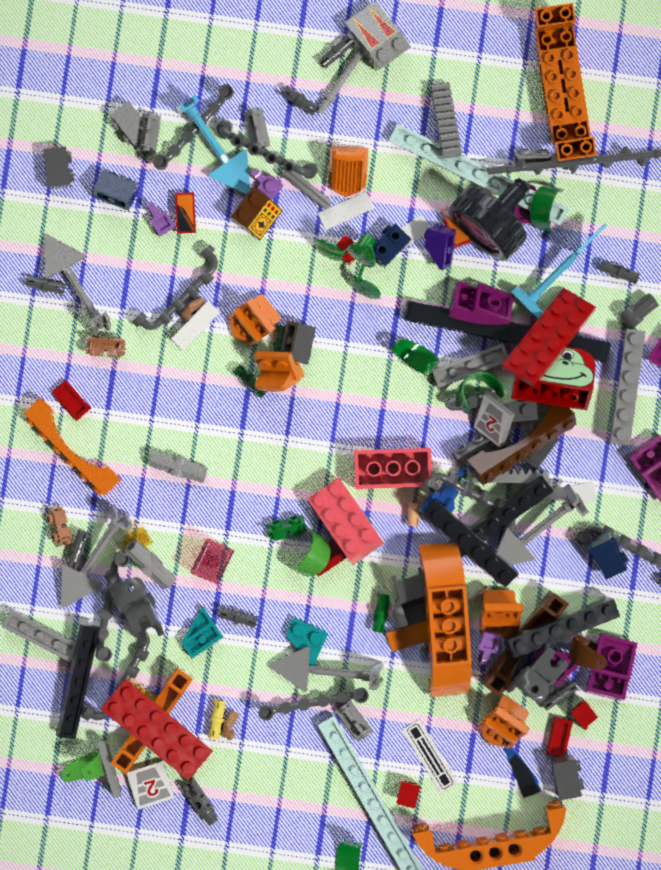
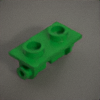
(277, 528)

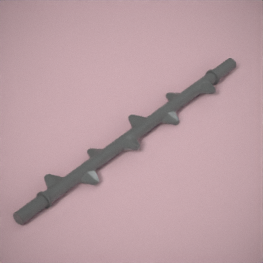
(573, 164)

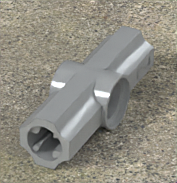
(178, 466)
(150, 564)

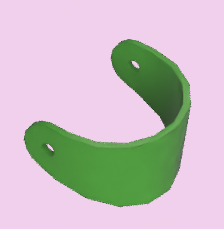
(316, 558)
(86, 767)

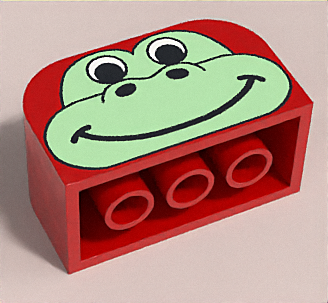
(565, 384)

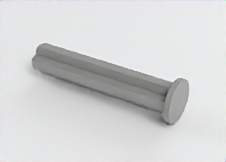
(308, 189)

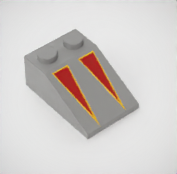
(377, 35)

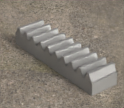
(445, 120)
(466, 366)
(521, 477)
(39, 635)

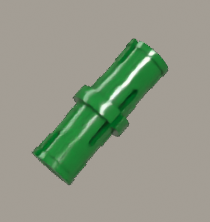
(381, 613)

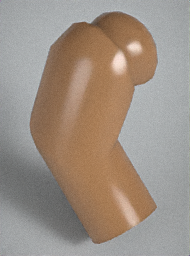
(186, 313)
(228, 724)

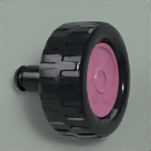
(490, 219)

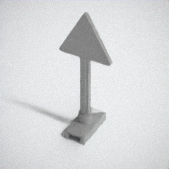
(60, 258)
(514, 549)
(76, 583)
(296, 670)

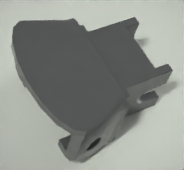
(411, 605)
(136, 608)
(528, 676)

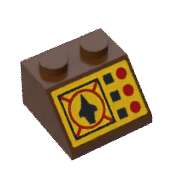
(256, 213)

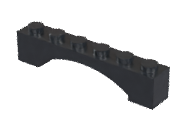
(551, 632)

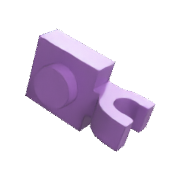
(268, 185)
(161, 221)
(488, 644)

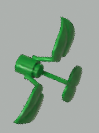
(359, 250)

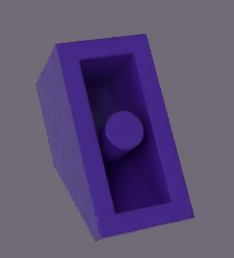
(440, 244)

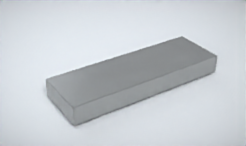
(109, 768)

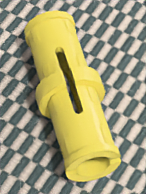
(217, 719)

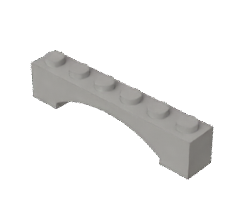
(627, 387)

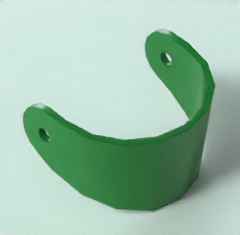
(541, 207)
(416, 356)
(485, 377)
(348, 855)

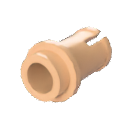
(413, 514)

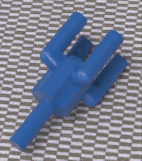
(444, 495)

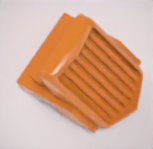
(348, 169)
(253, 320)
(277, 371)
(500, 612)
(504, 723)

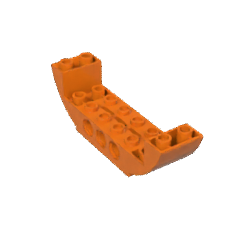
(562, 82)
(446, 619)
(528, 844)

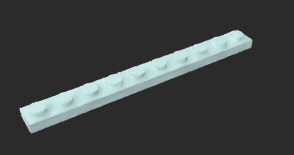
(466, 168)
(369, 794)

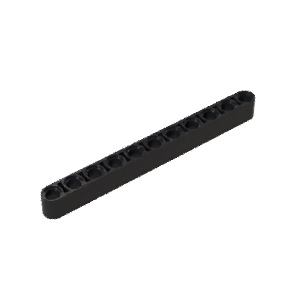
(511, 332)

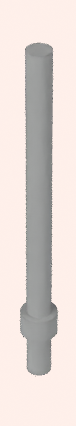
(330, 96)

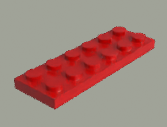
(548, 337)
(156, 729)

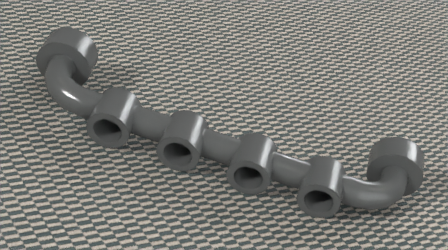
(224, 129)
(161, 161)
(179, 304)
(466, 489)
(624, 541)
(120, 559)
(131, 671)
(359, 695)

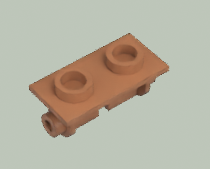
(114, 346)
(56, 520)

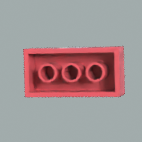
(392, 468)
(345, 521)

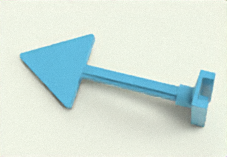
(233, 171)
(533, 296)

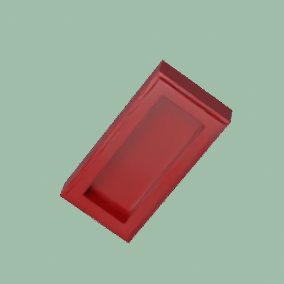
(71, 400)
(559, 737)

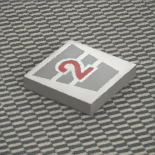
(494, 420)
(150, 785)

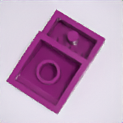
(480, 304)
(648, 463)
(614, 678)

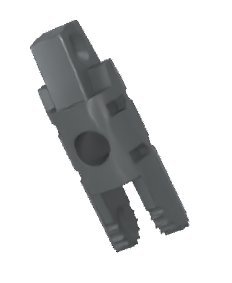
(473, 399)
(200, 801)

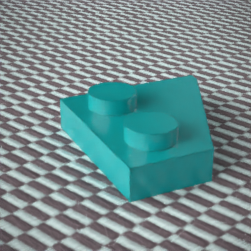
(201, 634)
(305, 635)

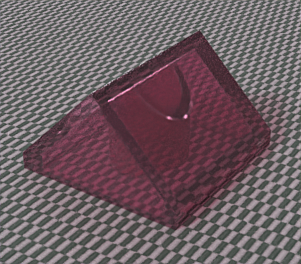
(212, 561)

